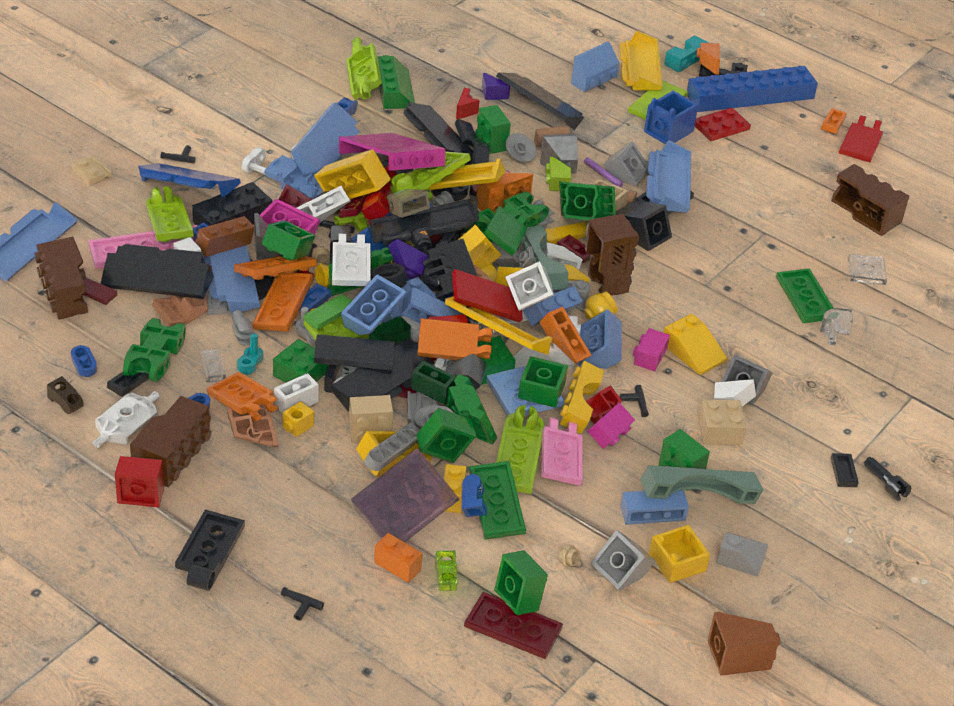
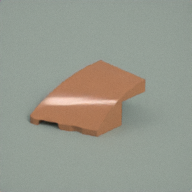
(180, 309)
(253, 431)

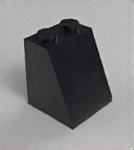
(649, 221)

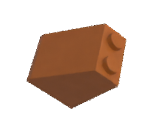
(742, 644)

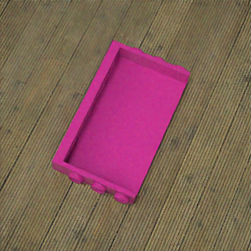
(402, 151)

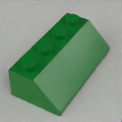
(396, 83)

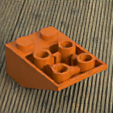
(493, 194)

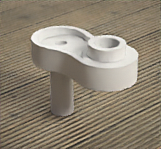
(254, 160)

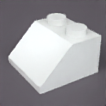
(530, 285)

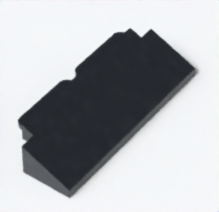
(543, 98)
(436, 129)
(435, 220)
(157, 271)
(381, 382)

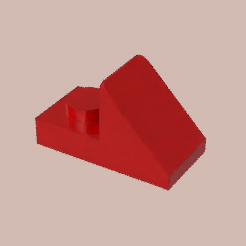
(467, 105)

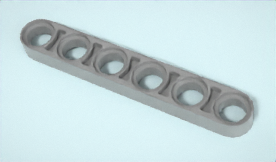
(392, 447)

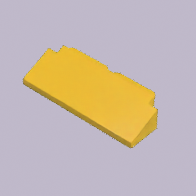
(641, 62)
(472, 175)
(501, 326)

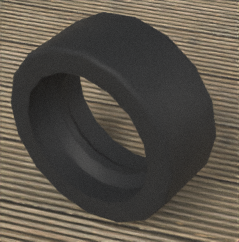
(392, 272)

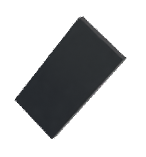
(354, 352)

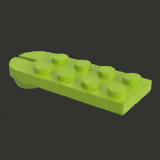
(424, 177)
(168, 217)
(522, 446)

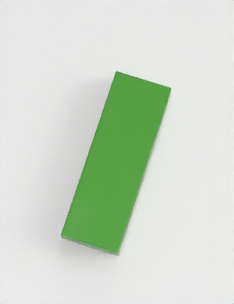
(327, 312)

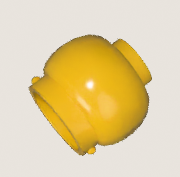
(599, 303)

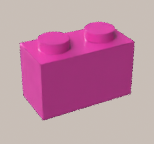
(651, 349)
(614, 423)

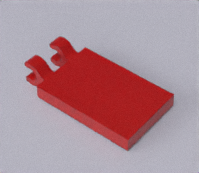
(862, 140)

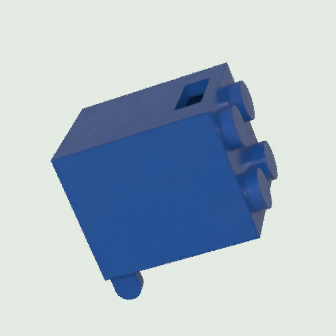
(670, 117)

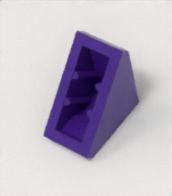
(494, 88)

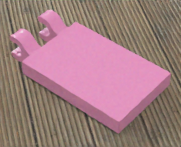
(562, 453)

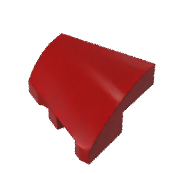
(603, 403)

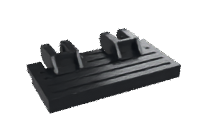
(452, 257)

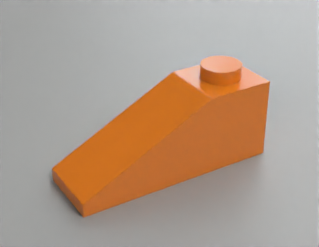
(710, 56)
(564, 335)

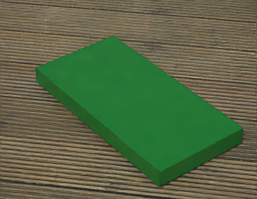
(804, 294)
(502, 501)

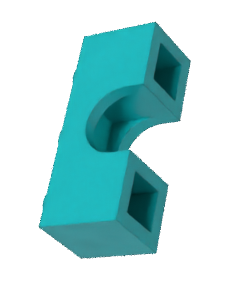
(680, 59)

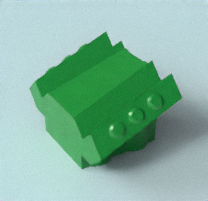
(586, 200)
(465, 402)

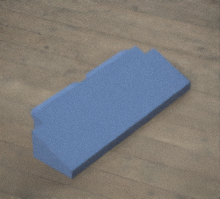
(321, 142)
(670, 177)
(32, 229)
(231, 286)

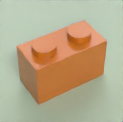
(398, 557)

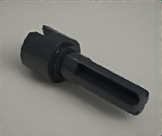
(893, 484)

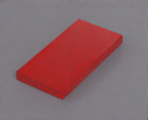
(485, 295)

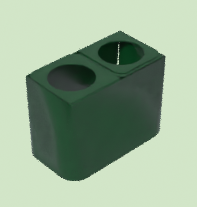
(393, 330)

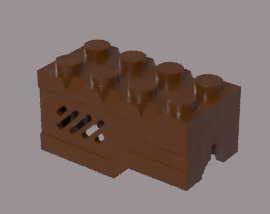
(864, 194)
(612, 251)
(62, 277)
(174, 437)

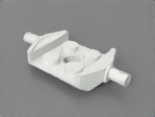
(118, 427)

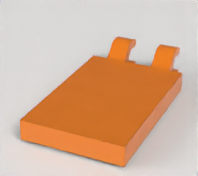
(452, 340)
(243, 395)

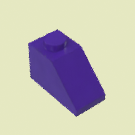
(408, 257)

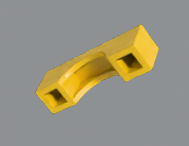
(585, 382)

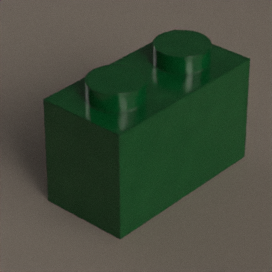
(432, 382)

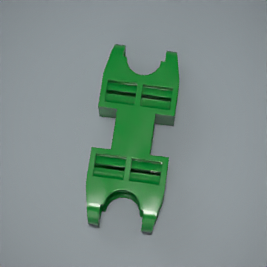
(521, 204)
(154, 349)

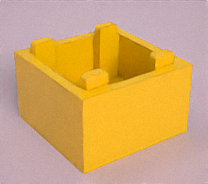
(480, 248)
(679, 553)

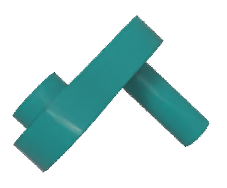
(251, 358)

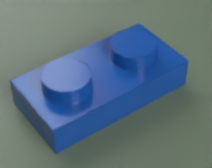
(316, 297)

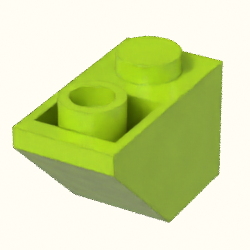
(556, 172)

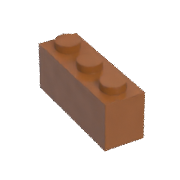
(225, 236)

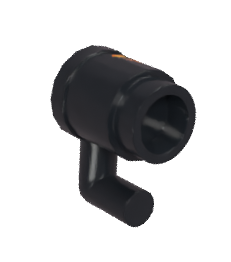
(422, 240)

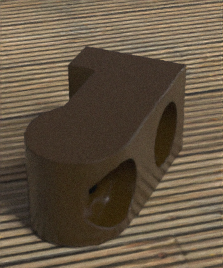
(65, 396)

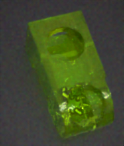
(446, 570)

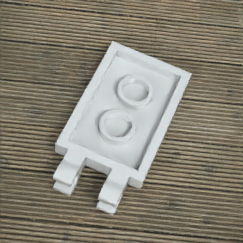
(351, 262)

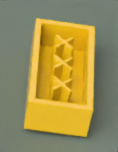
(355, 174)

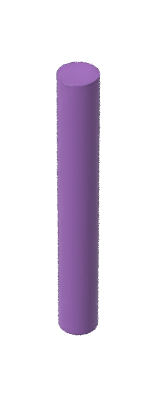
(603, 172)

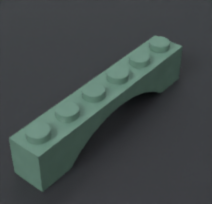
(557, 272)
(736, 485)

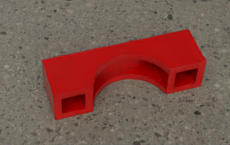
(376, 203)

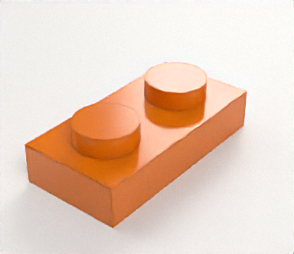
(833, 121)

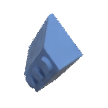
(595, 67)
(372, 305)
(603, 339)

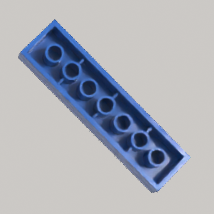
(752, 88)

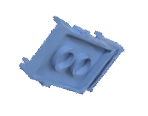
(288, 172)

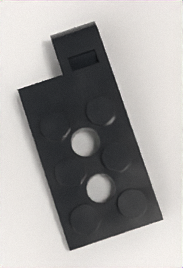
(203, 564)

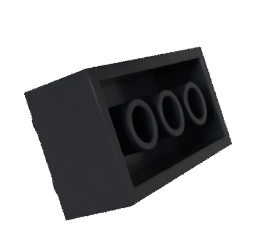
(238, 203)

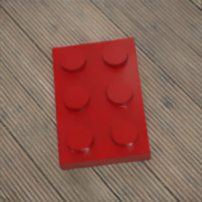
(721, 124)

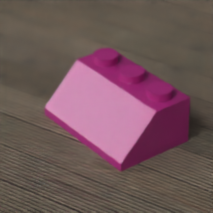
(281, 211)

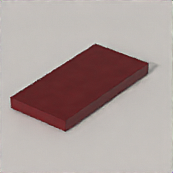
(525, 631)

